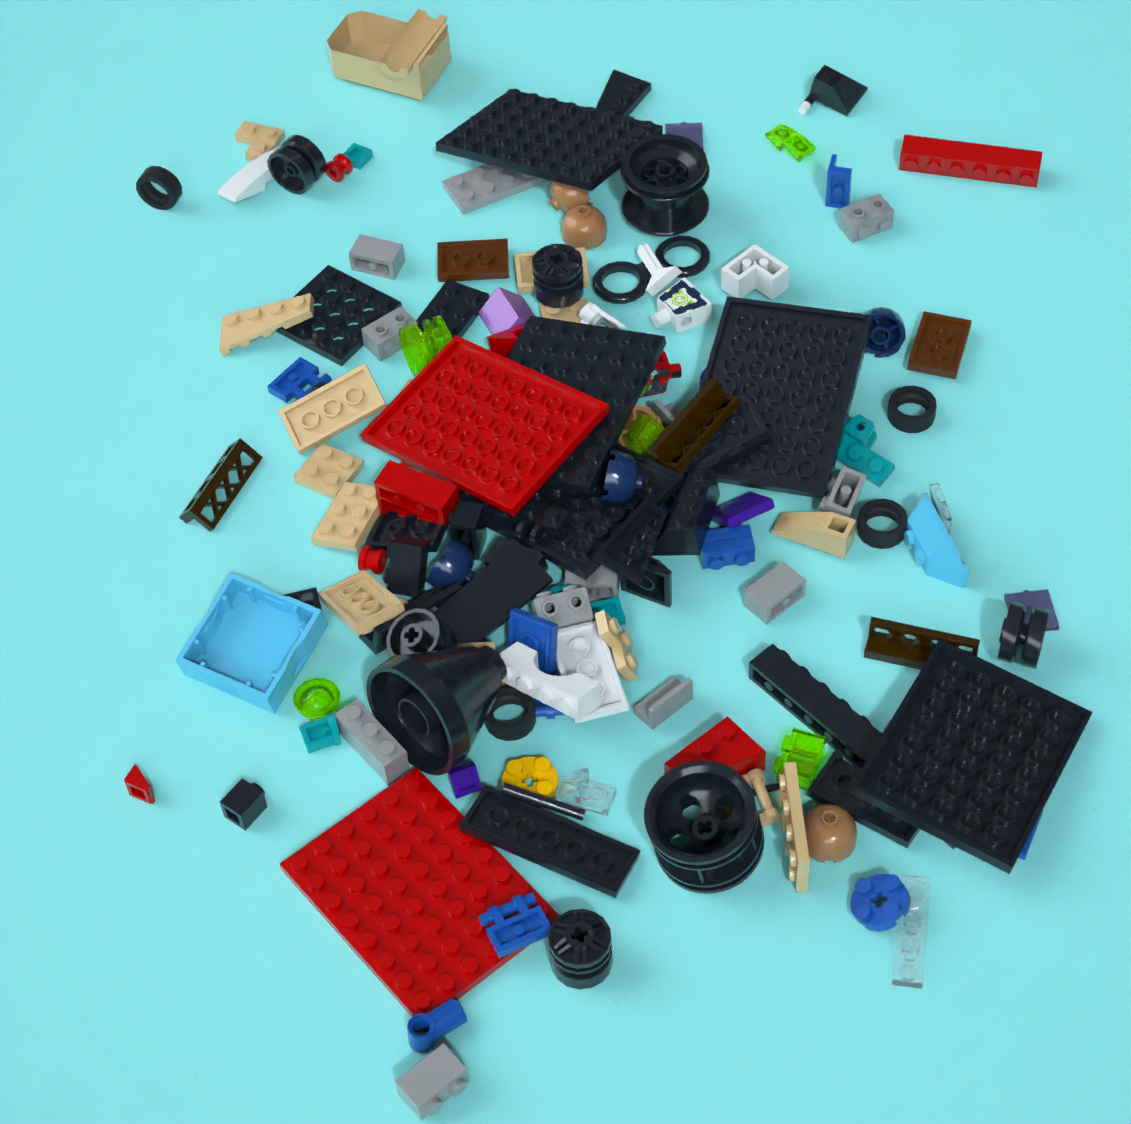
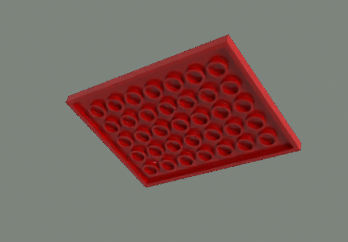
(485, 424)
(411, 892)

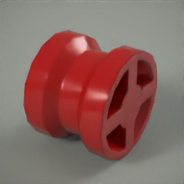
(339, 167)
(372, 560)

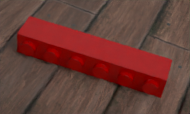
(970, 160)

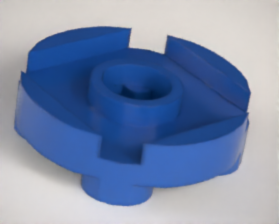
(869, 891)

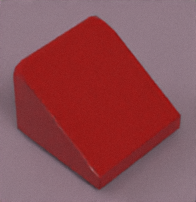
(138, 786)

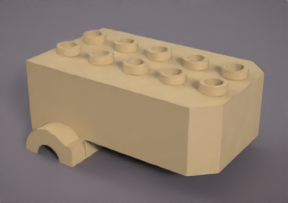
(391, 52)

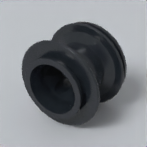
(665, 185)

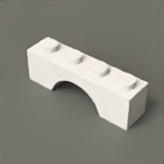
(570, 694)

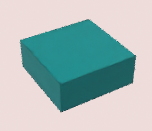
(358, 155)

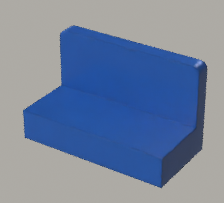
(838, 185)

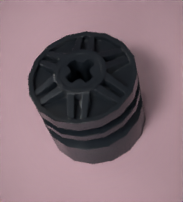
(558, 275)
(584, 962)

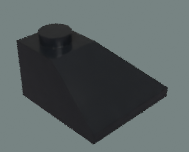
(836, 90)
(655, 584)

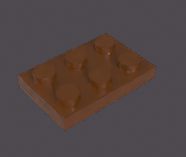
(473, 260)
(939, 345)

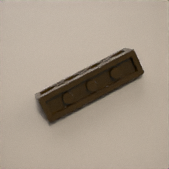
(689, 425)
(213, 482)
(908, 652)

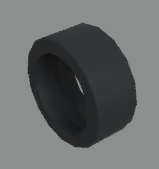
(163, 178)
(914, 395)
(883, 508)
(515, 730)

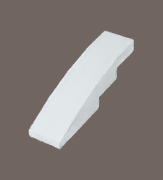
(248, 180)

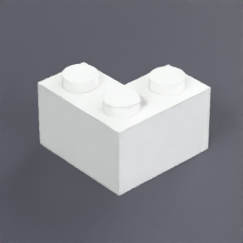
(757, 271)

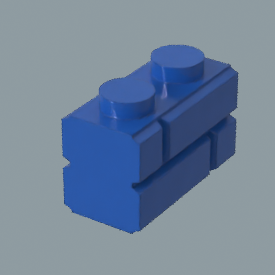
(728, 547)

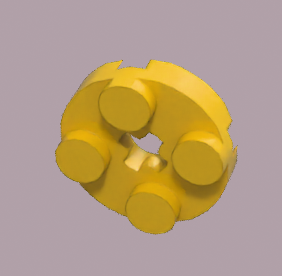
(532, 768)

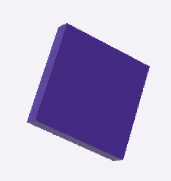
(742, 509)

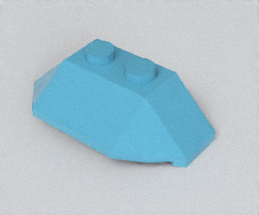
(934, 545)

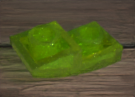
(793, 141)

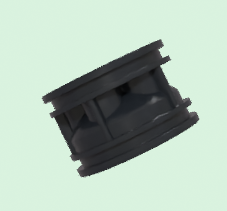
(709, 787)

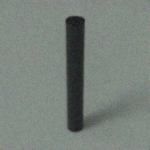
(543, 801)

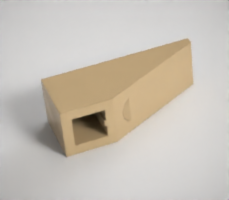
(818, 530)

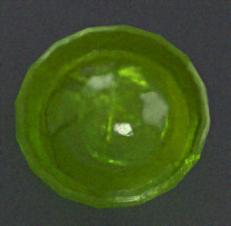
(316, 698)

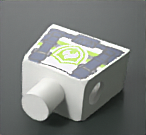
(682, 307)

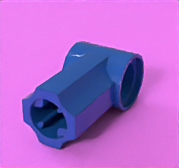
(436, 1024)

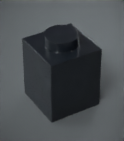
(244, 803)

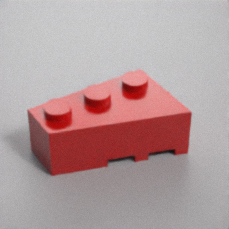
(414, 493)
(723, 744)

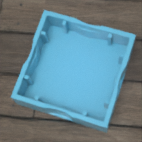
(252, 643)

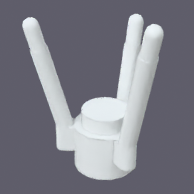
(593, 315)

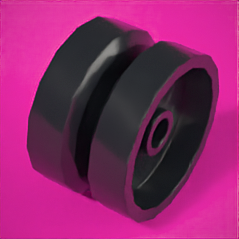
(297, 164)
(419, 632)
(1021, 634)

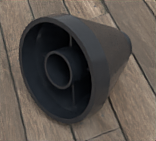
(436, 702)

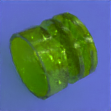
(423, 346)

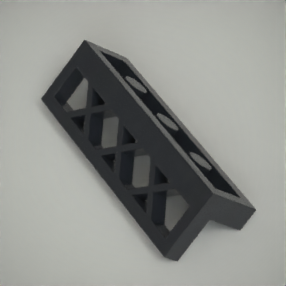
(430, 601)

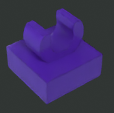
(464, 780)

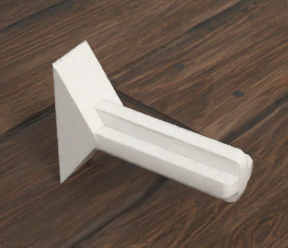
(660, 275)

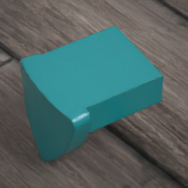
(320, 733)

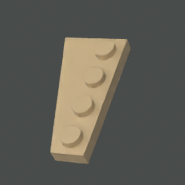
(263, 321)

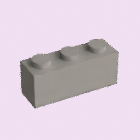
(372, 741)

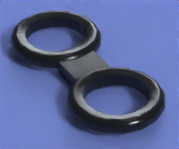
(642, 273)

